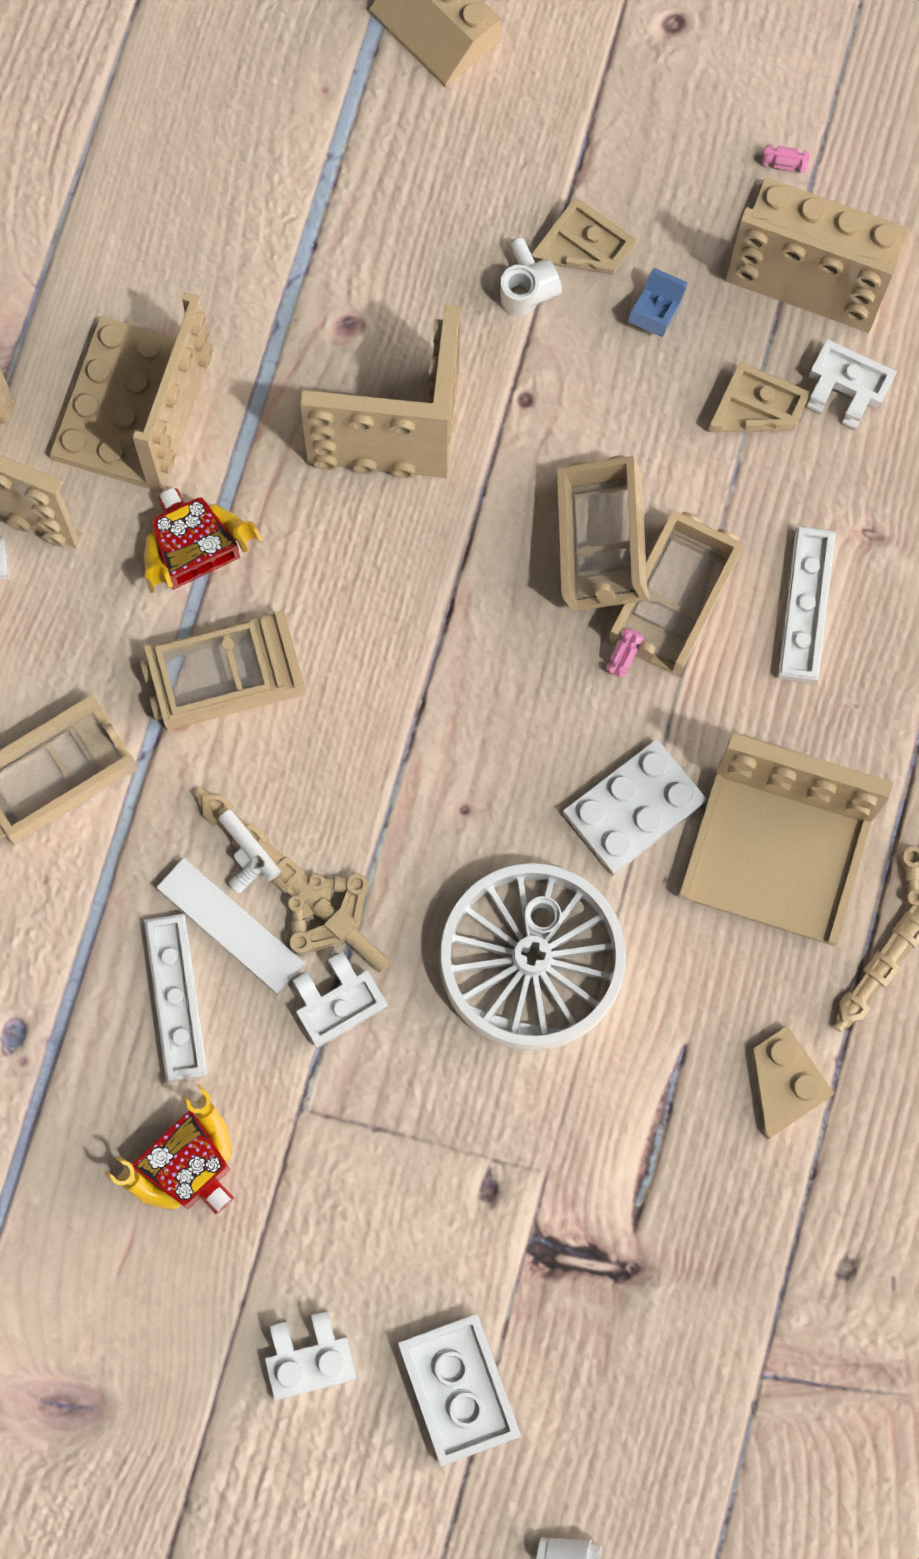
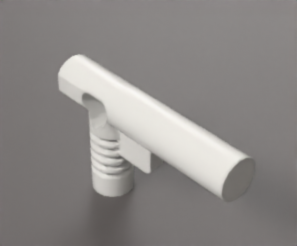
(248, 854)

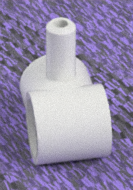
(538, 278)

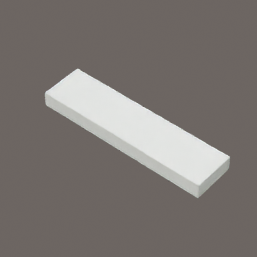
(806, 605)
(230, 926)
(176, 998)

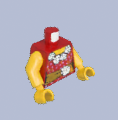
(192, 540)
(183, 1162)

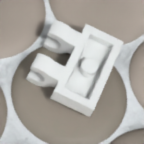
(852, 375)
(342, 1007)
(312, 1366)

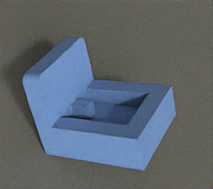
(658, 302)

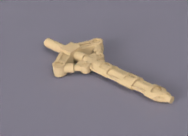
(309, 896)
(886, 963)

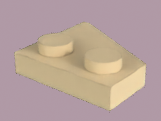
(585, 241)
(758, 403)
(786, 1081)

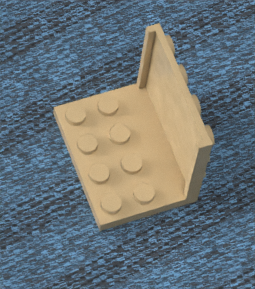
(816, 254)
(135, 399)
(389, 433)
(30, 496)
(782, 838)

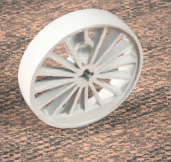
(514, 1033)

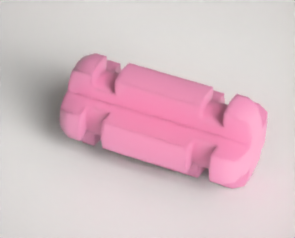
(786, 158)
(624, 652)

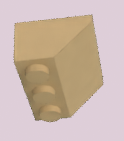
(441, 33)

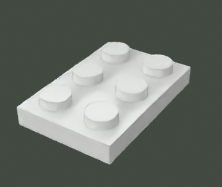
(634, 807)
(459, 1389)

